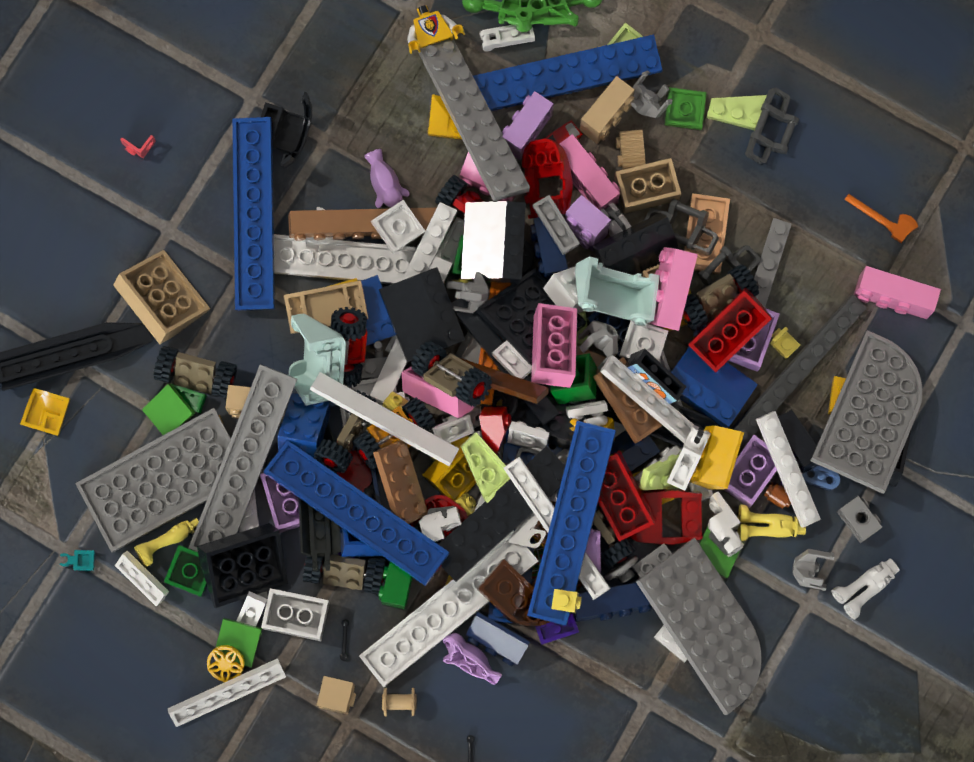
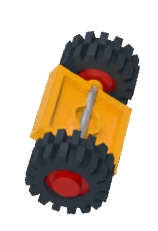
(377, 438)

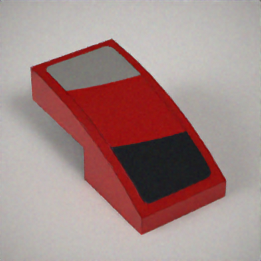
(564, 132)

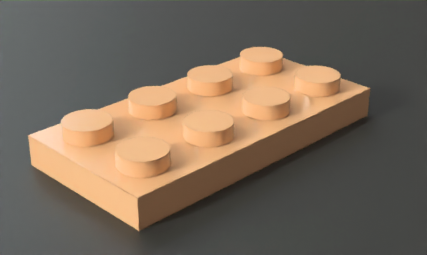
(717, 222)

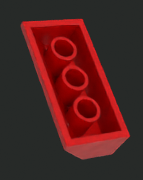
(730, 330)

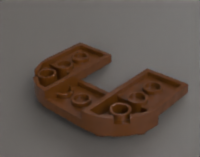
(511, 591)

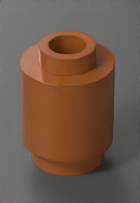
(777, 495)

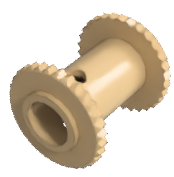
(399, 702)

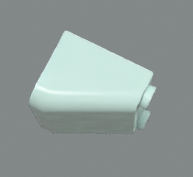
(616, 292)
(322, 353)

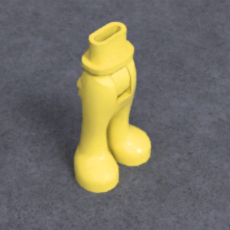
(779, 524)
(174, 535)

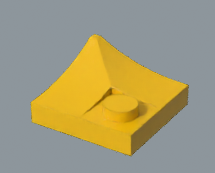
(440, 120)
(45, 411)

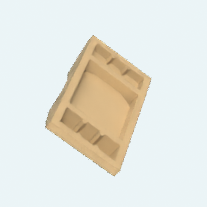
(323, 302)

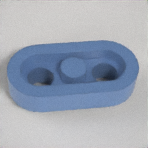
(819, 479)

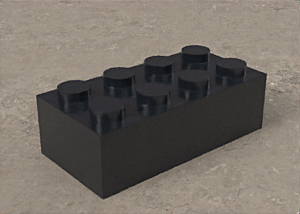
(558, 428)

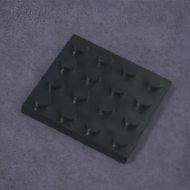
(513, 312)

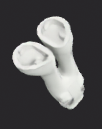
(875, 578)

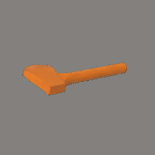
(899, 230)

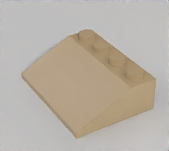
(160, 296)

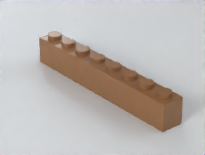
(343, 223)

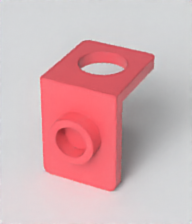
(140, 152)

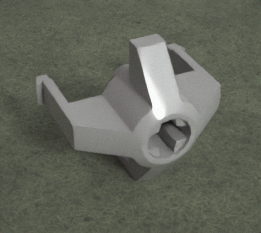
(647, 101)
(474, 292)
(603, 337)
(806, 566)

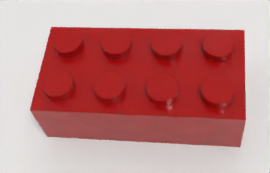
(623, 500)

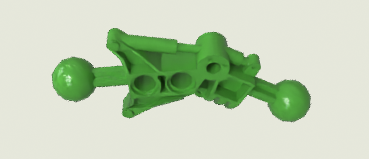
(537, 11)

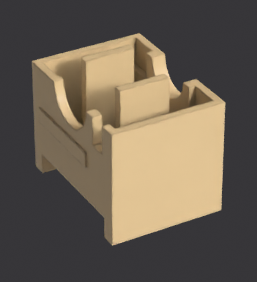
(336, 695)

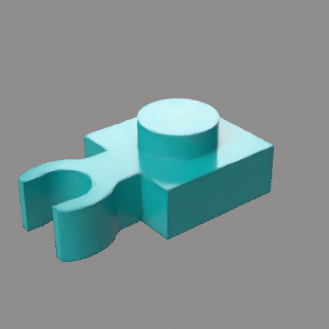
(82, 560)

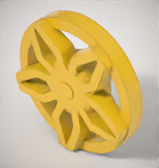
(225, 663)

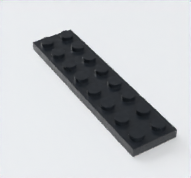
(498, 517)

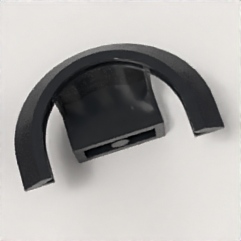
(289, 129)

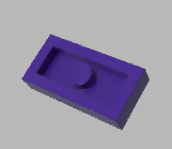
(553, 631)

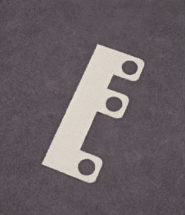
(523, 533)

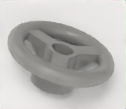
(622, 570)

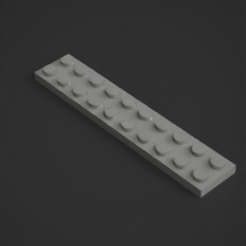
(474, 120)
(245, 456)

